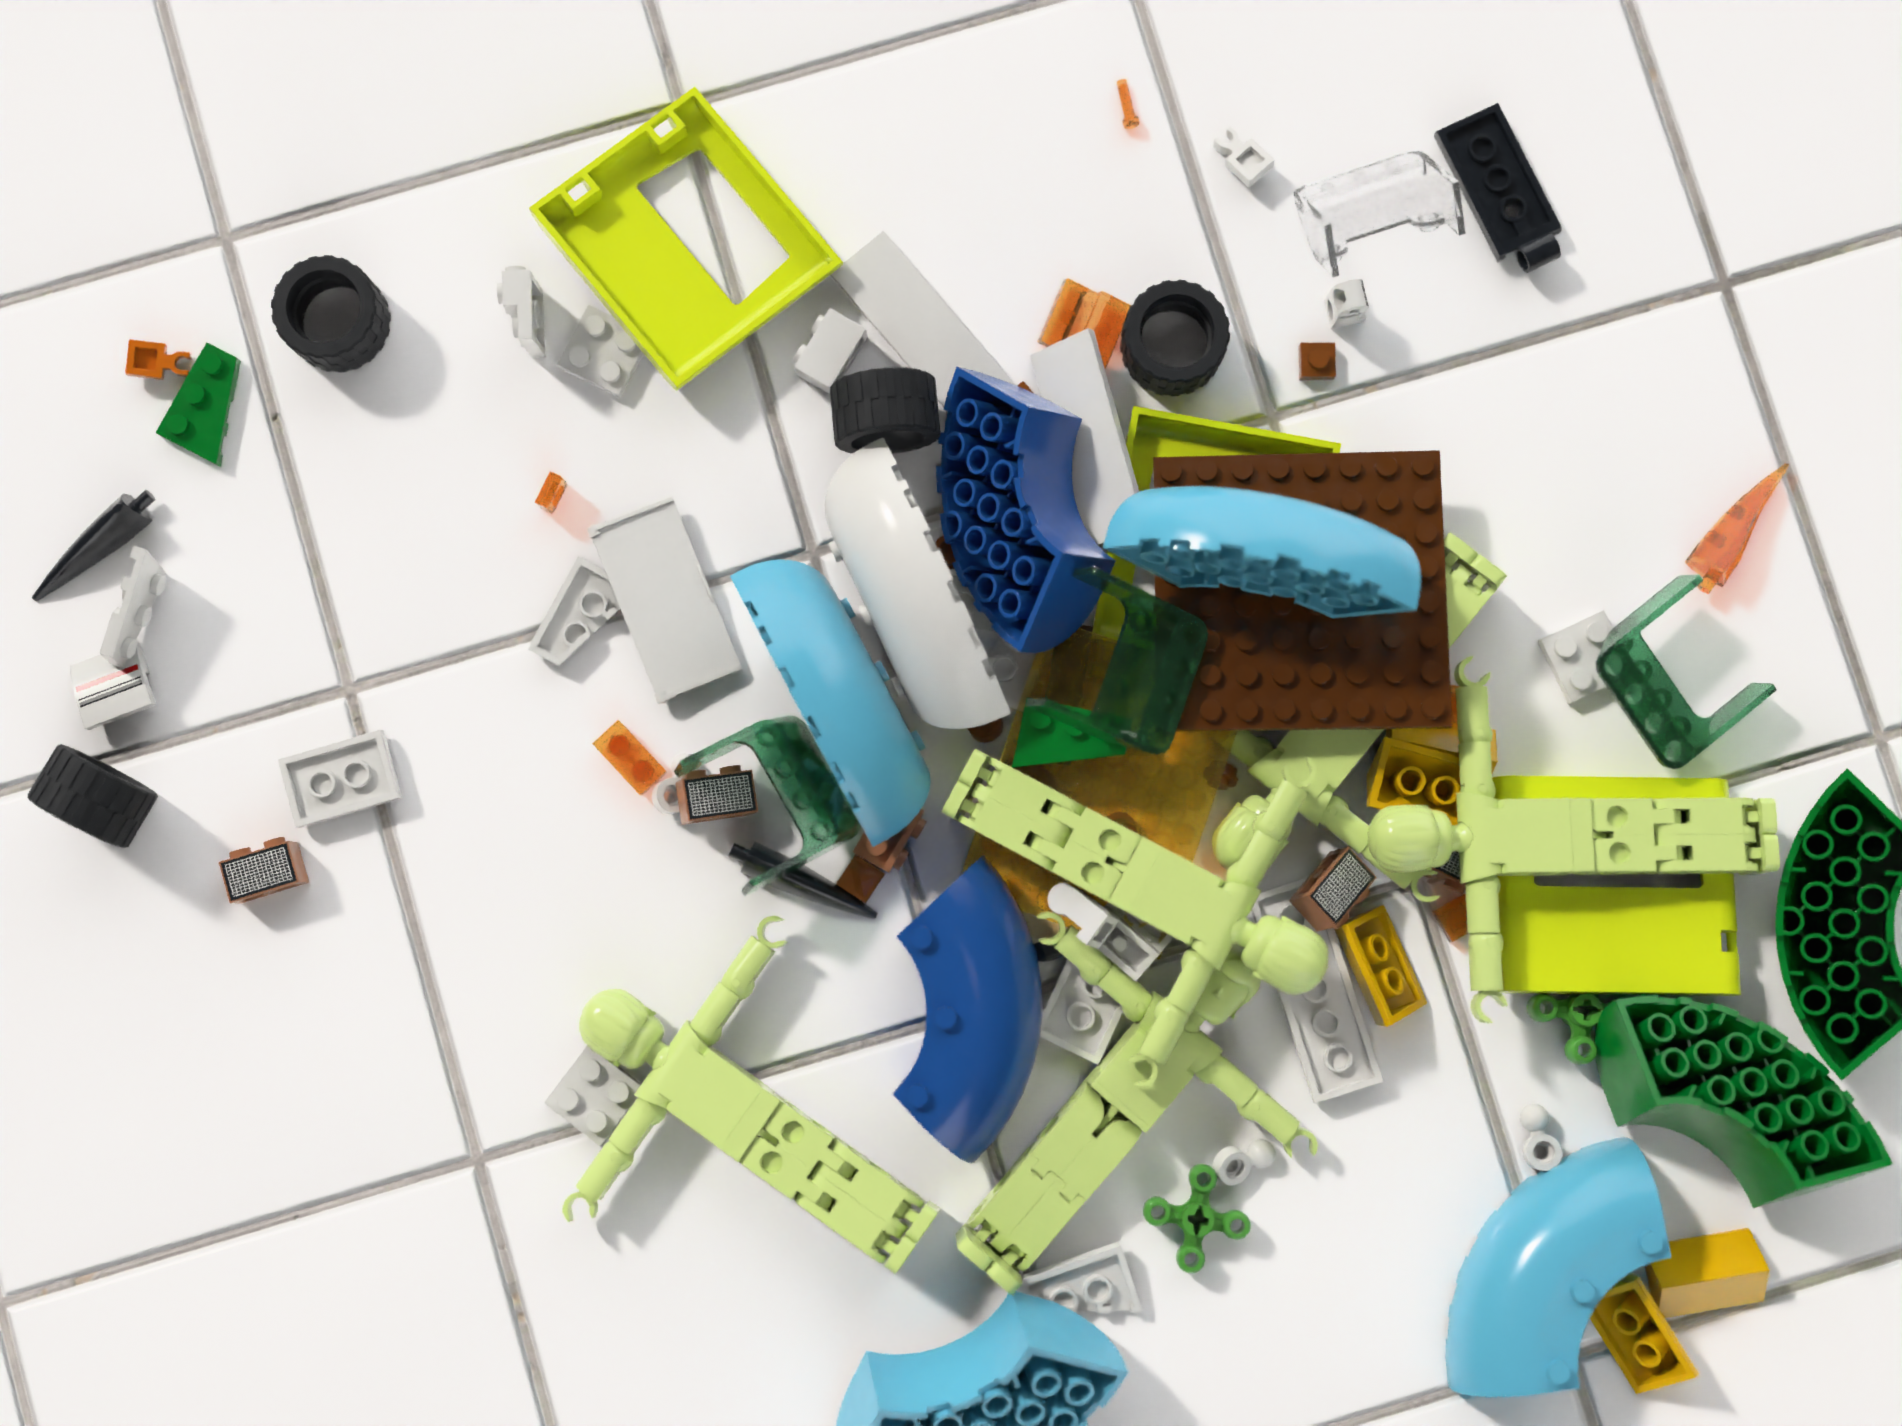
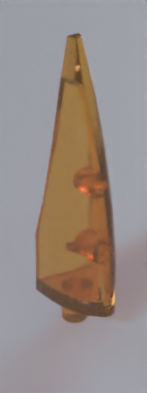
(1725, 542)

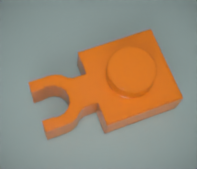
(151, 360)

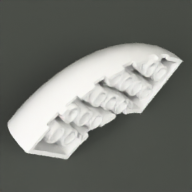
(909, 593)

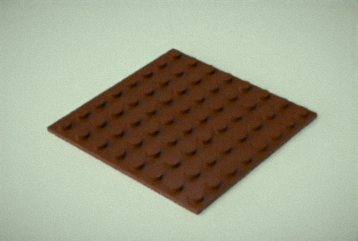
(1292, 666)

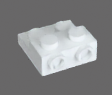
(524, 303)

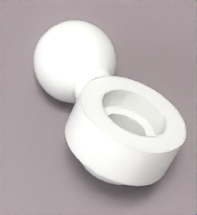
(670, 786)
(1535, 1120)
(1234, 1165)

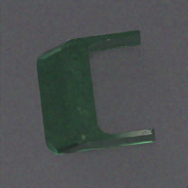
(1146, 673)
(1651, 697)
(800, 780)

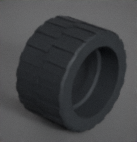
(307, 281)
(1183, 298)
(886, 405)
(92, 796)

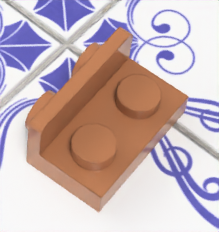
(891, 851)

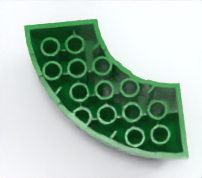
(1839, 924)
(1734, 1092)

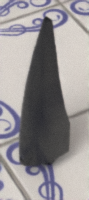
(101, 538)
(800, 882)

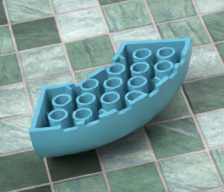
(1266, 548)
(838, 693)
(1547, 1266)
(1015, 1369)

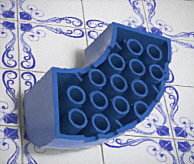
(1015, 510)
(979, 1012)

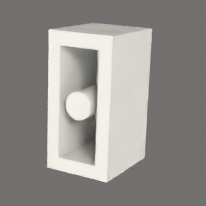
(830, 350)

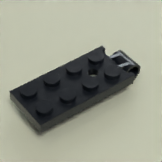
(1498, 175)

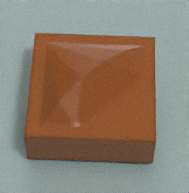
(860, 878)

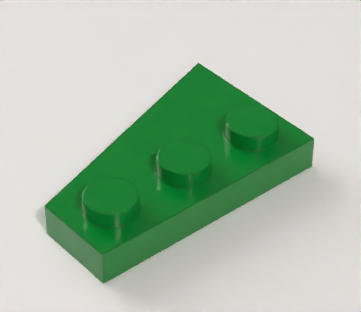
(202, 405)
(1051, 741)

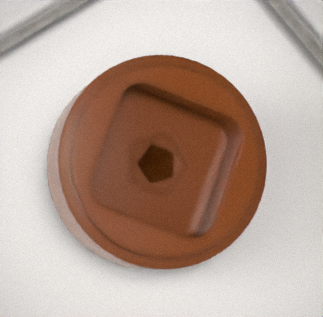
(987, 732)

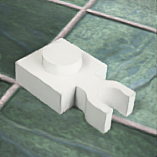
(1244, 160)

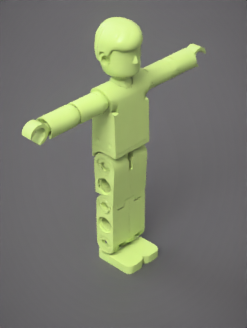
(1340, 750)
(1558, 838)
(1153, 884)
(1109, 1112)
(741, 1116)

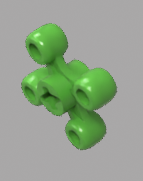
(1579, 1024)
(1213, 1220)

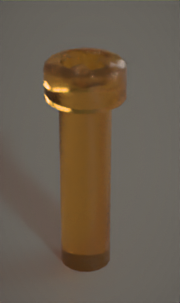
(1130, 119)

